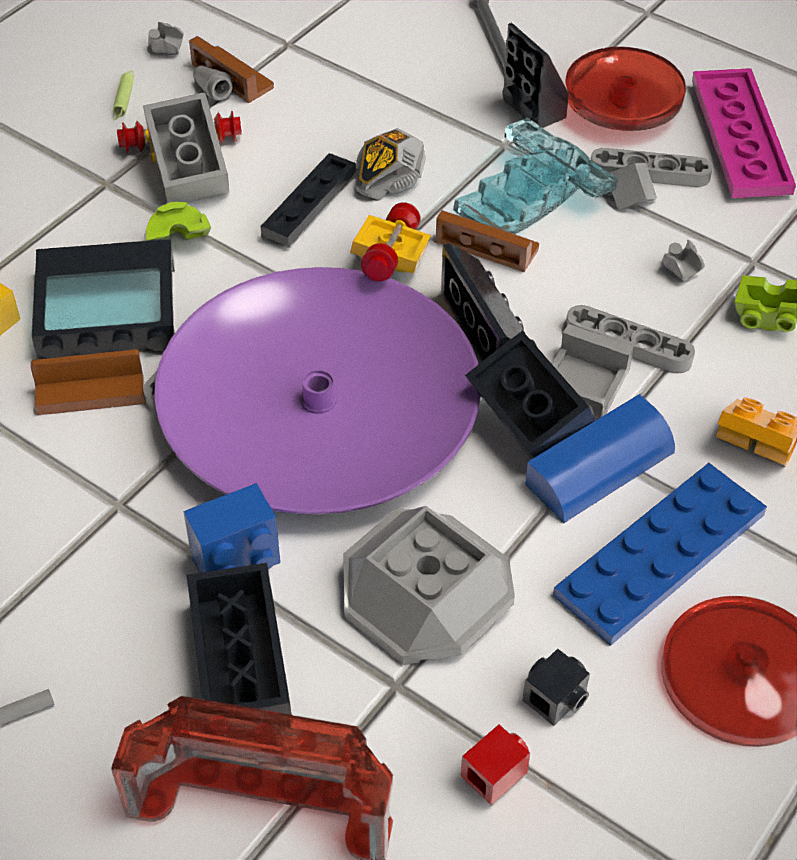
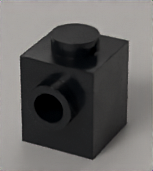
(556, 686)

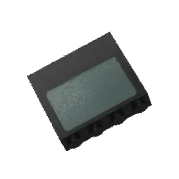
(103, 298)

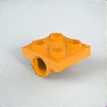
(747, 421)

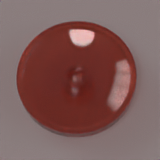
(625, 88)
(734, 670)

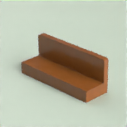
(245, 80)
(485, 241)
(88, 382)

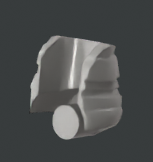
(165, 39)
(683, 262)

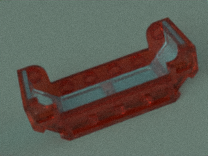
(258, 758)

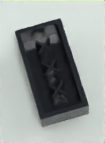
(238, 638)

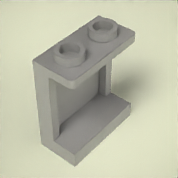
(593, 366)

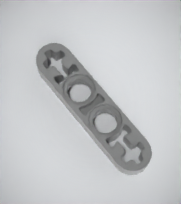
(696, 169)
(633, 333)

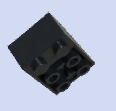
(532, 81)

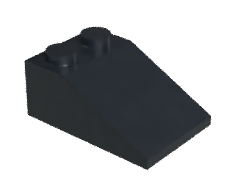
(529, 396)

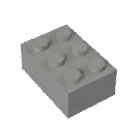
(186, 148)

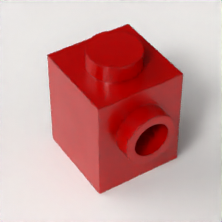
(495, 763)

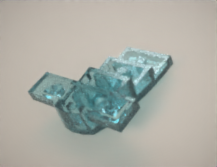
(534, 182)

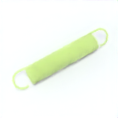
(123, 94)

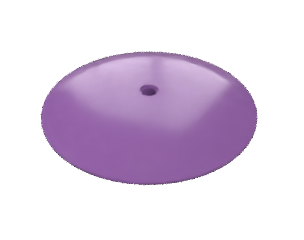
(317, 390)

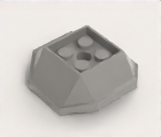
(420, 613)

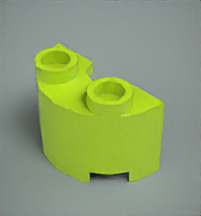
(177, 218)
(767, 305)

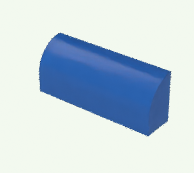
(600, 458)

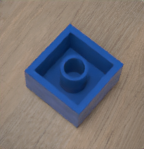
(233, 531)

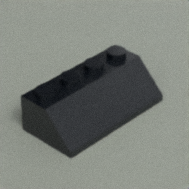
(477, 302)

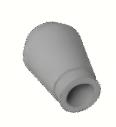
(213, 82)

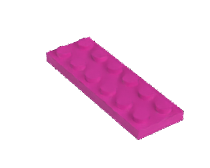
(743, 133)

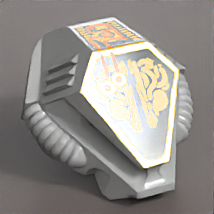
(388, 153)

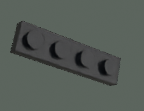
(308, 199)

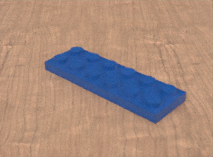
(658, 553)

